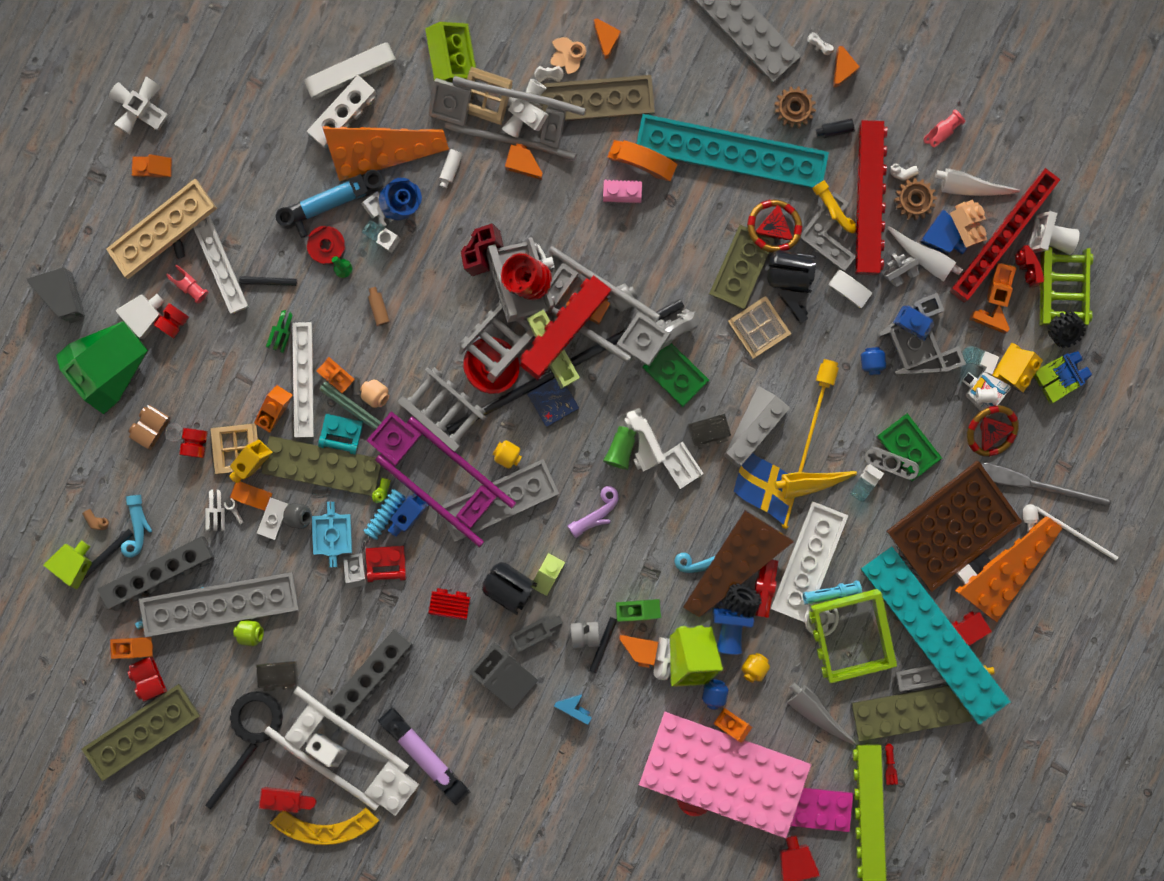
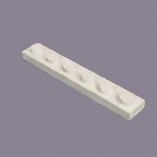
(220, 266)
(303, 379)

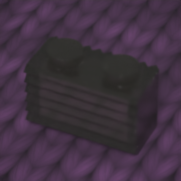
(708, 431)
(277, 674)

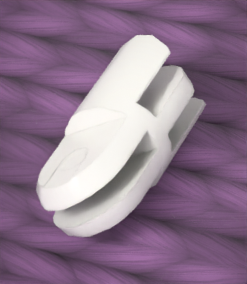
(214, 510)
(662, 664)

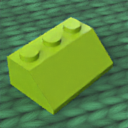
(450, 50)

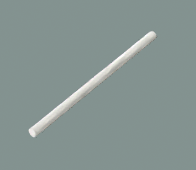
(1079, 535)

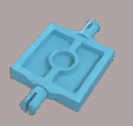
(332, 534)

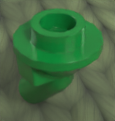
(342, 267)

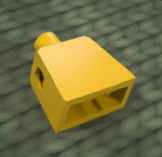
(249, 460)

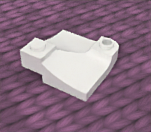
(649, 452)

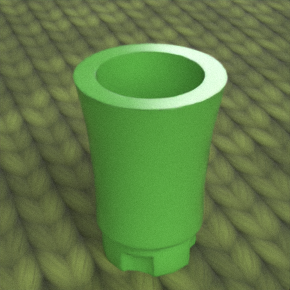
(621, 448)

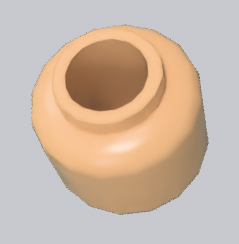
(374, 393)

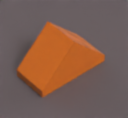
(607, 37)
(844, 66)
(251, 495)

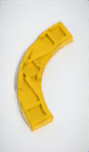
(324, 834)

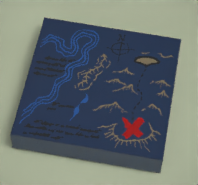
(552, 402)

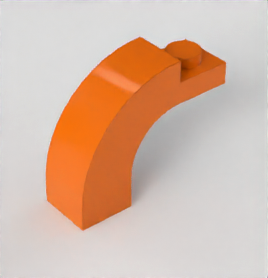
(643, 158)

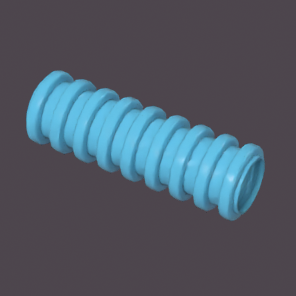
(384, 514)

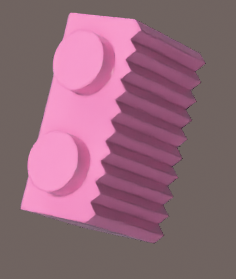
(622, 191)

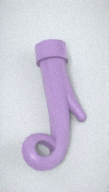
(595, 518)

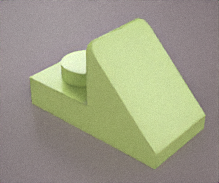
(547, 574)

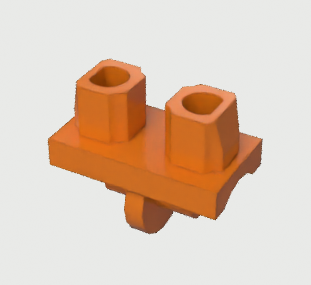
(335, 375)

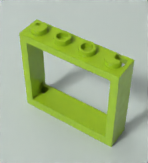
(889, 659)

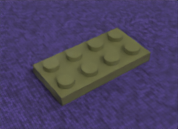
(740, 269)

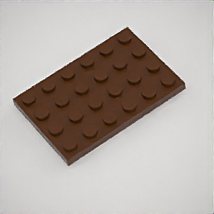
(954, 526)

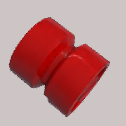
(171, 320)
(193, 443)

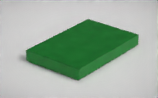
(676, 374)
(908, 441)

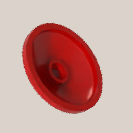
(477, 374)

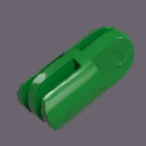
(280, 331)

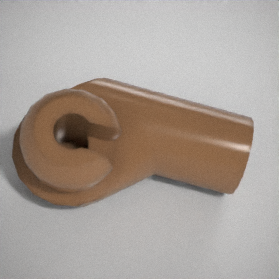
(95, 522)

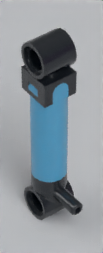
(354, 188)

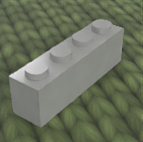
(759, 419)

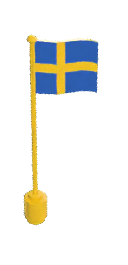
(758, 477)

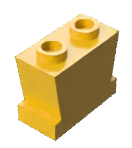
(1017, 367)

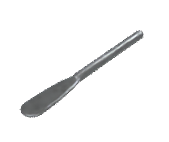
(1008, 477)

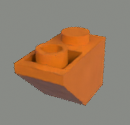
(273, 408)

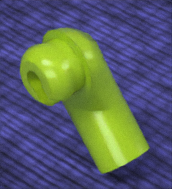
(380, 494)

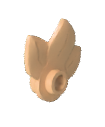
(565, 55)

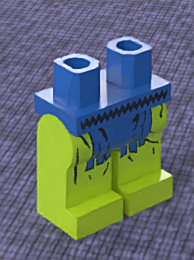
(1067, 373)

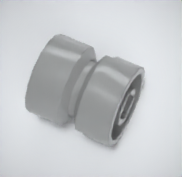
(585, 635)

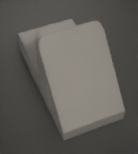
(355, 570)

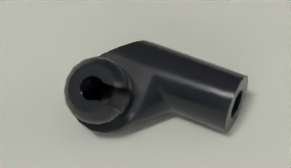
(179, 249)

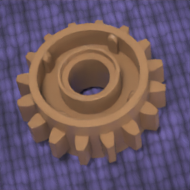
(797, 97)
(910, 208)

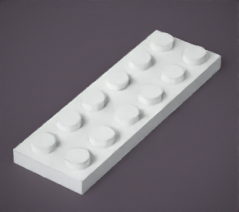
(809, 559)

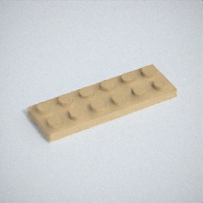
(161, 228)

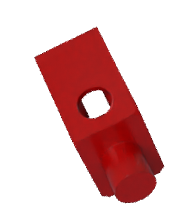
(797, 861)

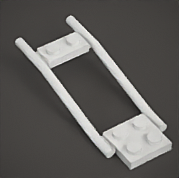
(388, 789)

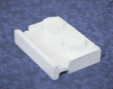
(681, 465)

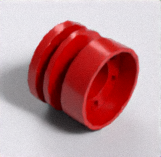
(526, 276)

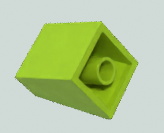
(693, 656)

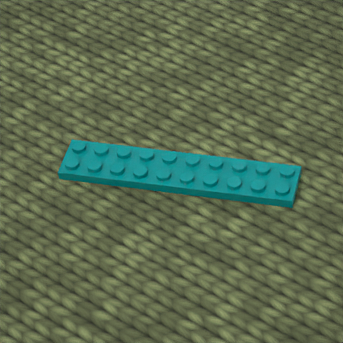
(733, 151)
(935, 635)

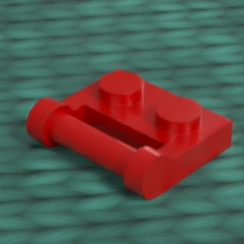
(385, 557)

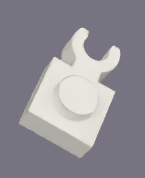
(372, 207)

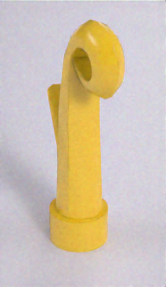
(836, 213)

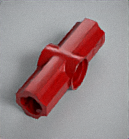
(766, 587)

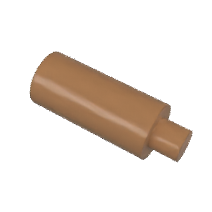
(378, 307)

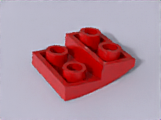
(1027, 260)

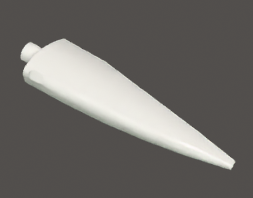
(964, 184)
(930, 259)

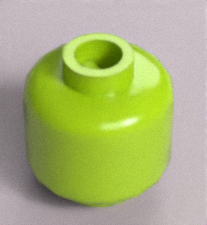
(248, 633)

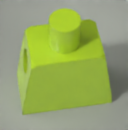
(70, 564)

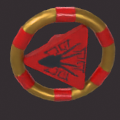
(774, 225)
(992, 431)

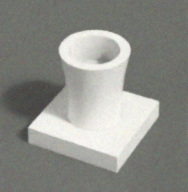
(1047, 234)

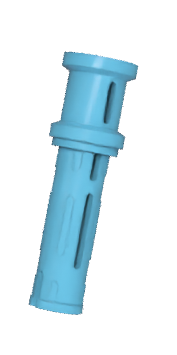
(832, 593)

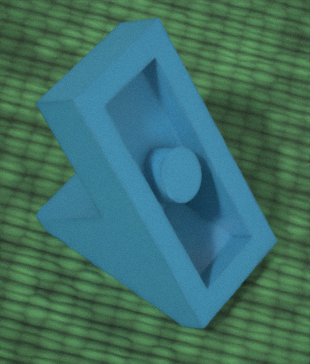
(568, 706)

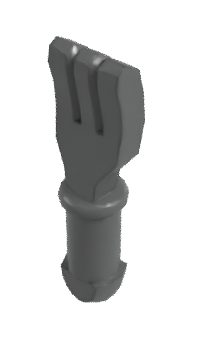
(356, 392)

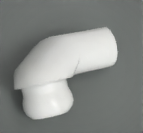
(902, 174)

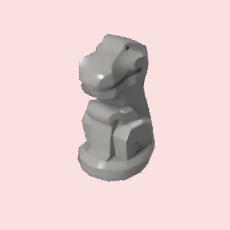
(685, 323)

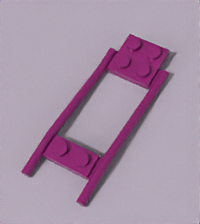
(396, 438)

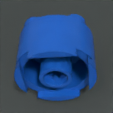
(399, 189)

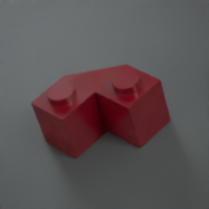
(474, 254)

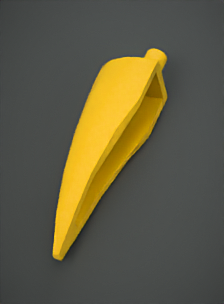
(803, 483)

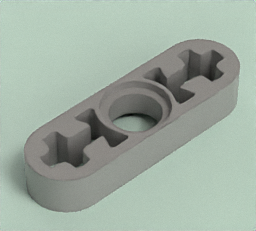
(903, 473)

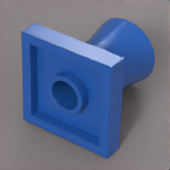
(731, 630)

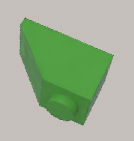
(638, 610)

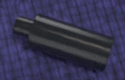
(836, 128)

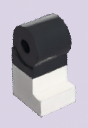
(973, 568)

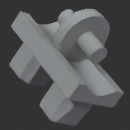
(899, 266)

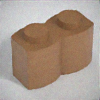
(149, 427)

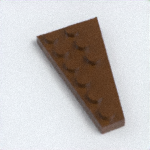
(741, 555)

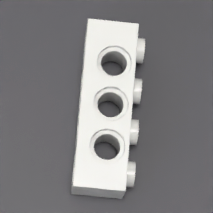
(357, 87)

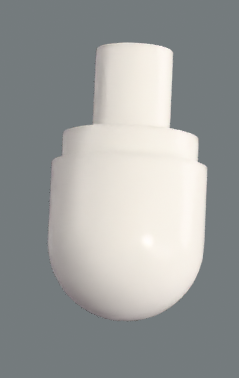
(1030, 515)

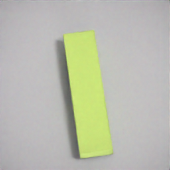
(562, 366)

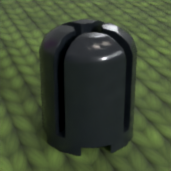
(791, 271)
(508, 587)

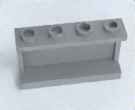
(514, 306)

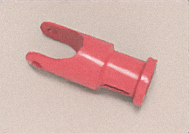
(944, 129)
(189, 286)

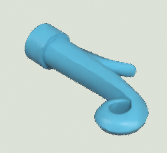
(138, 522)
(689, 567)

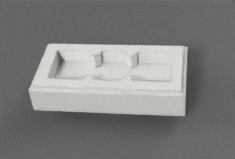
(272, 518)

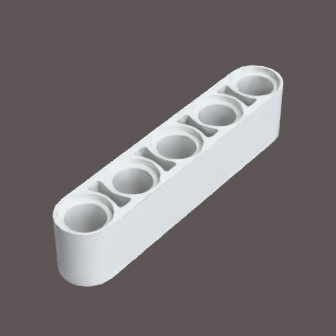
(348, 70)

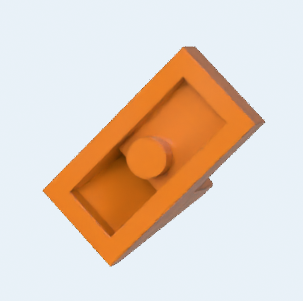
(151, 166)
(996, 321)
(733, 725)

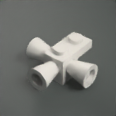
(138, 106)
(526, 111)

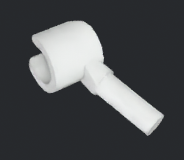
(547, 261)
(234, 510)

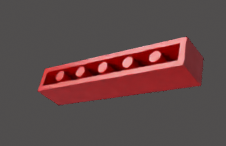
(565, 327)

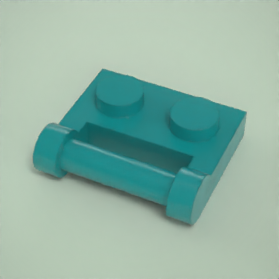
(342, 428)

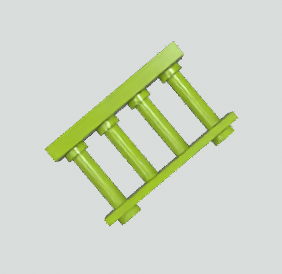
(1048, 295)

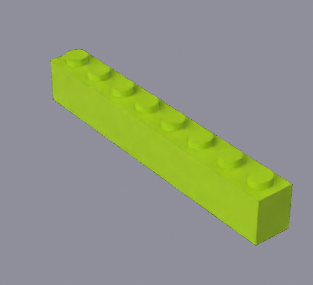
(869, 812)

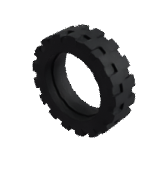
(240, 703)

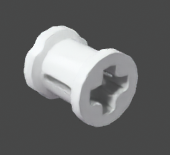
(986, 396)

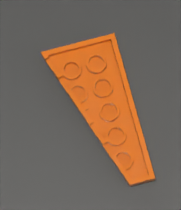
(368, 149)
(1005, 575)

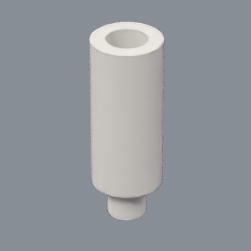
(450, 167)

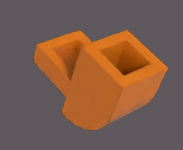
(1000, 285)

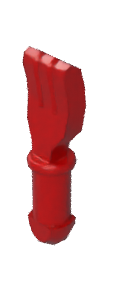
(891, 772)

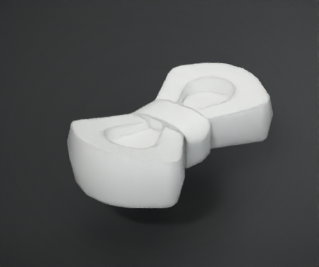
(814, 39)
(554, 73)

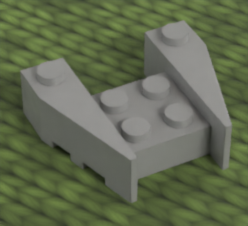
(920, 355)

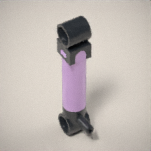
(441, 775)

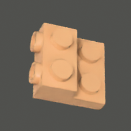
(967, 220)

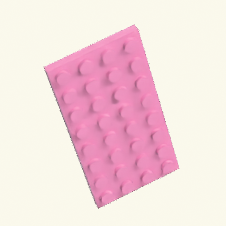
(725, 775)

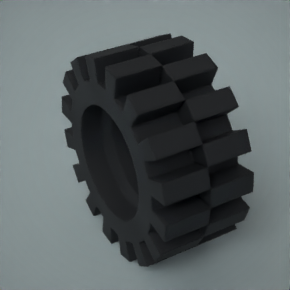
(1066, 320)
(742, 600)

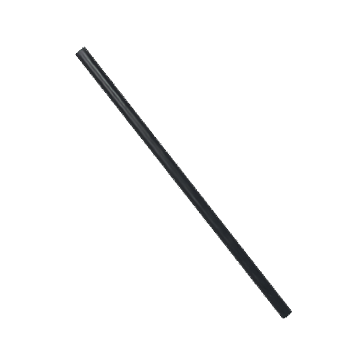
(547, 376)

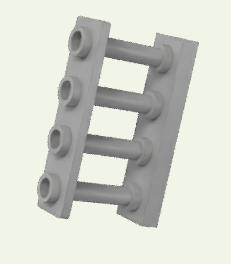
(508, 356)
(439, 428)

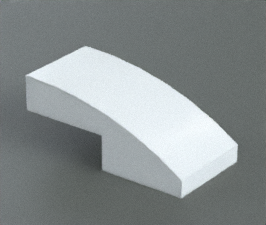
(850, 288)

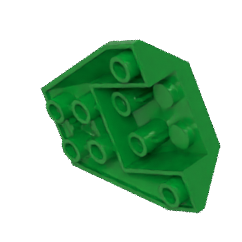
(102, 364)

